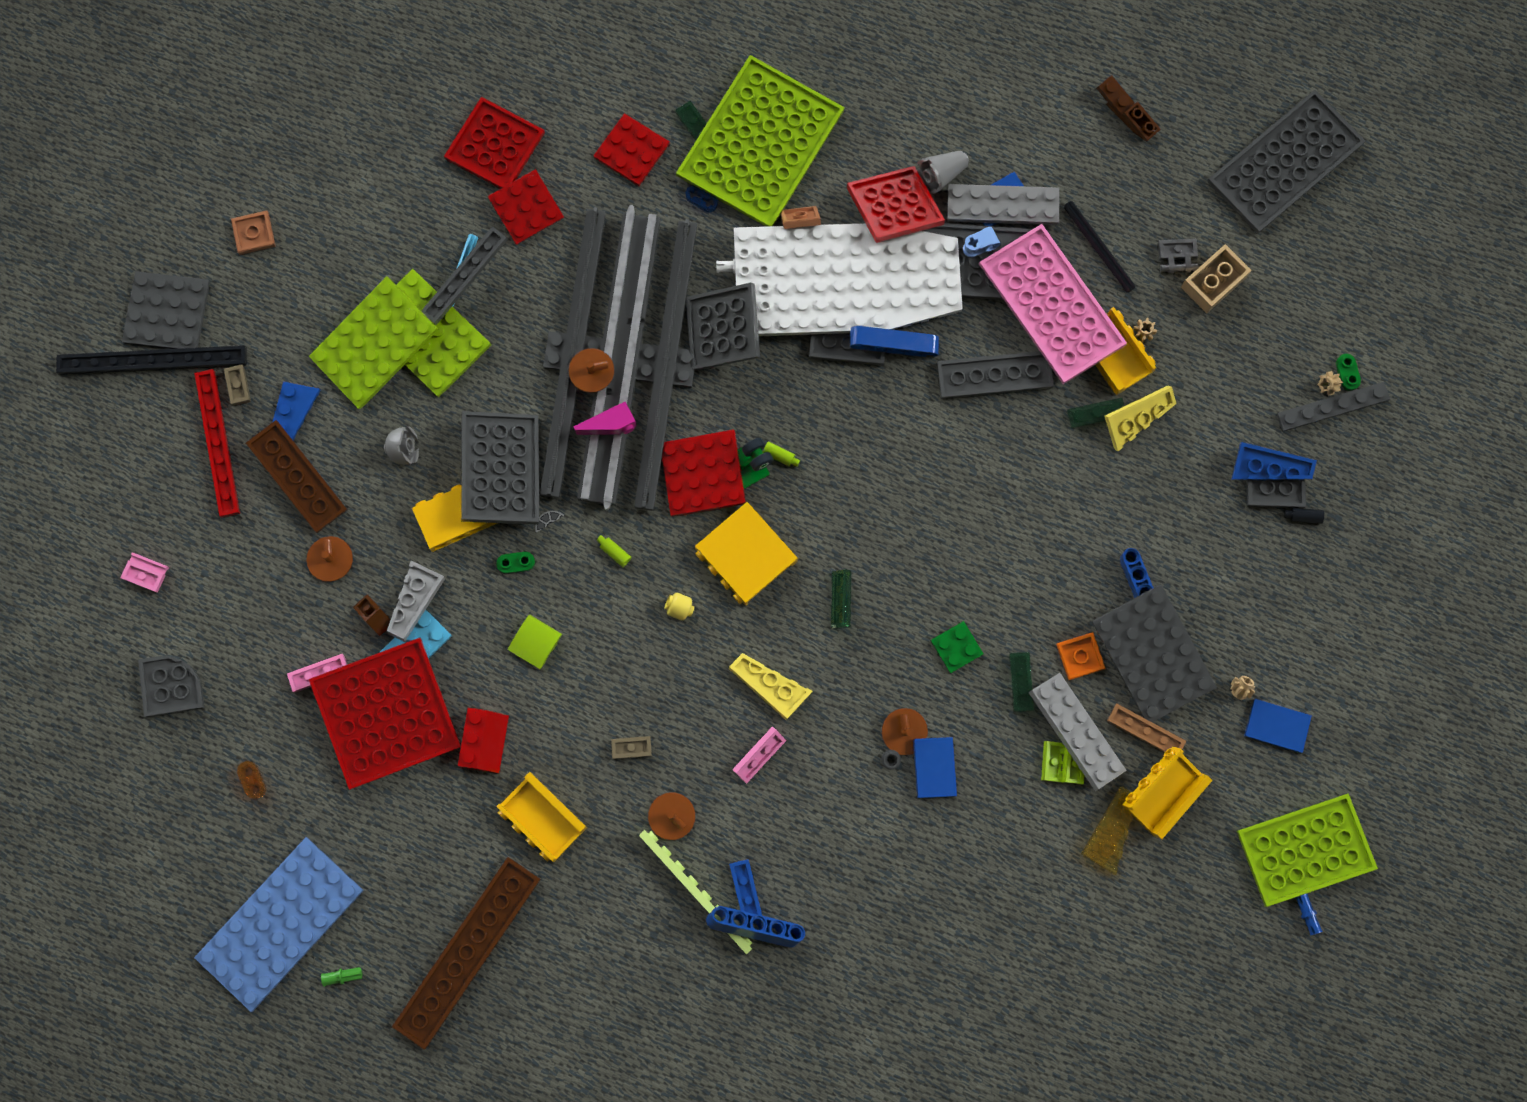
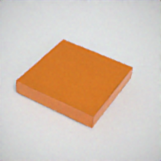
(1080, 656)

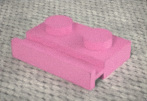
(144, 572)

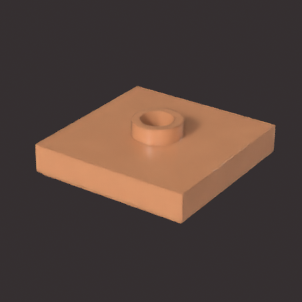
(800, 217)
(253, 232)

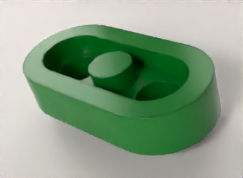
(1348, 371)
(515, 562)

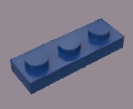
(745, 887)

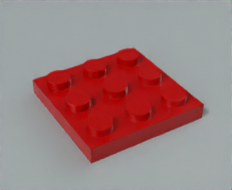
(631, 149)
(525, 207)

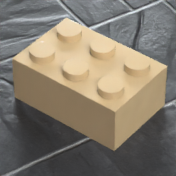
(1216, 278)

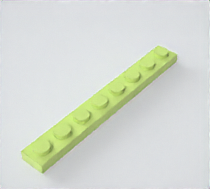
(690, 883)

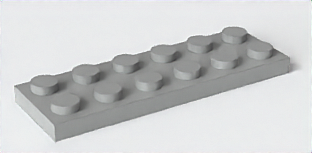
(1003, 204)
(1077, 731)

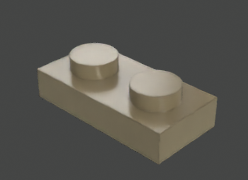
(237, 385)
(631, 747)

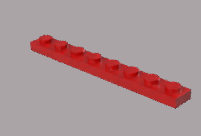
(217, 443)

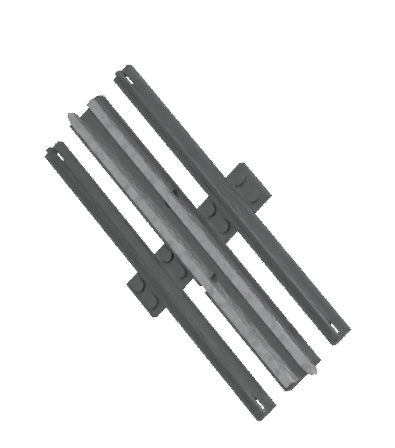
(632, 360)

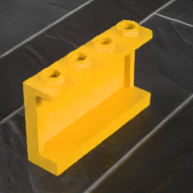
(1128, 363)
(442, 519)
(1166, 792)
(541, 818)

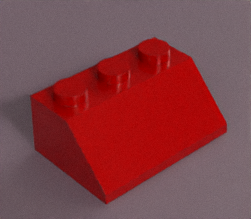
(483, 740)

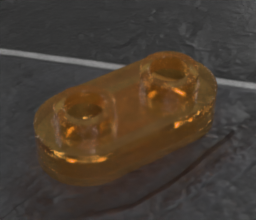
(249, 781)

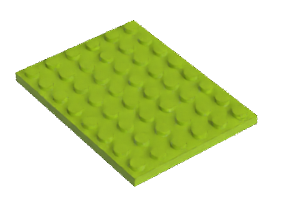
(760, 141)

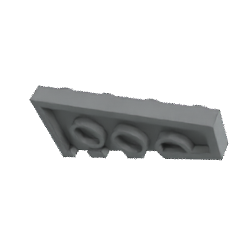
(417, 593)

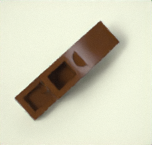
(1127, 110)

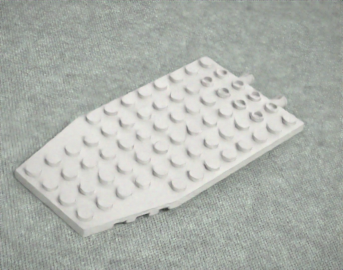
(841, 278)

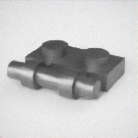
(1177, 250)

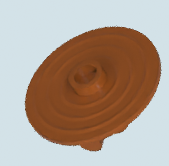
(591, 370)
(329, 559)
(901, 728)
(671, 816)

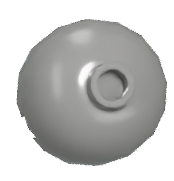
(401, 446)

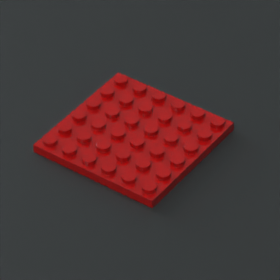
(384, 713)

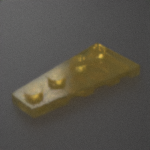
(1110, 834)

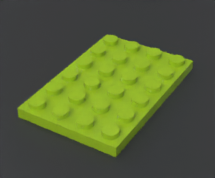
(373, 342)
(450, 348)
(1306, 850)

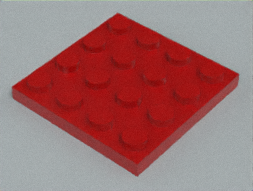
(494, 144)
(895, 204)
(703, 473)

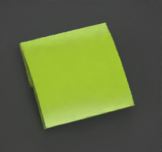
(534, 641)
(1052, 769)

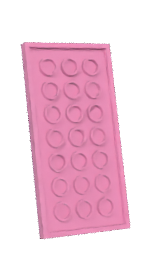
(1052, 304)

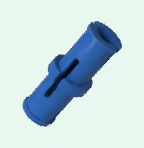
(1308, 914)

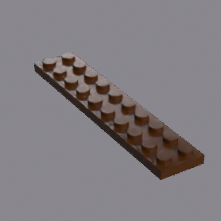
(466, 953)

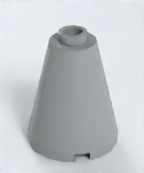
(941, 169)

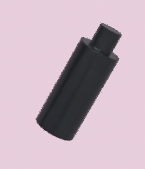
(1305, 515)

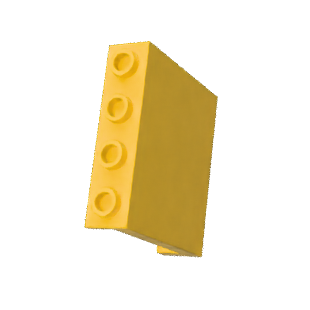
(745, 553)

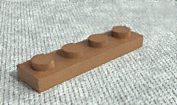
(1144, 729)

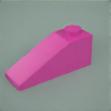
(610, 422)

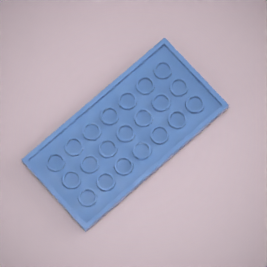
(278, 924)

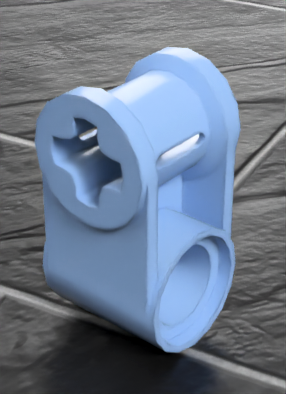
(983, 241)

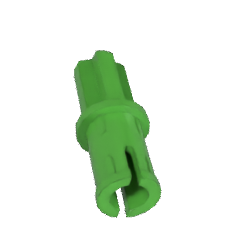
(341, 976)

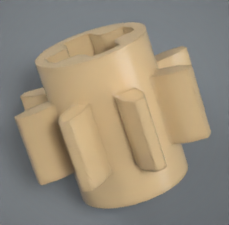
(1145, 334)
(1330, 383)
(1242, 687)

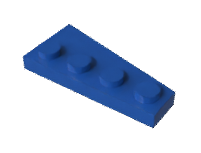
(294, 406)
(1268, 464)

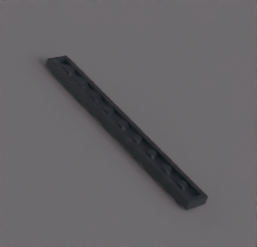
(151, 360)

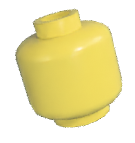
(679, 606)

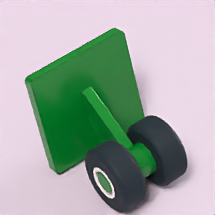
(754, 462)

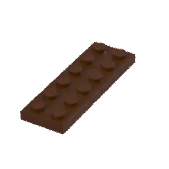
(296, 476)

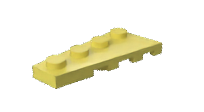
(1138, 415)
(773, 688)

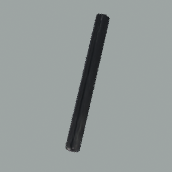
(1099, 246)

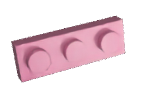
(300, 678)
(759, 755)

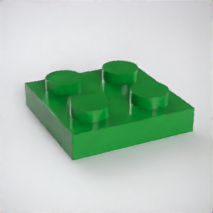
(957, 647)

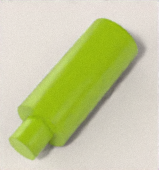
(781, 454)
(614, 551)

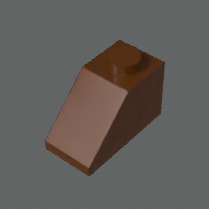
(372, 615)

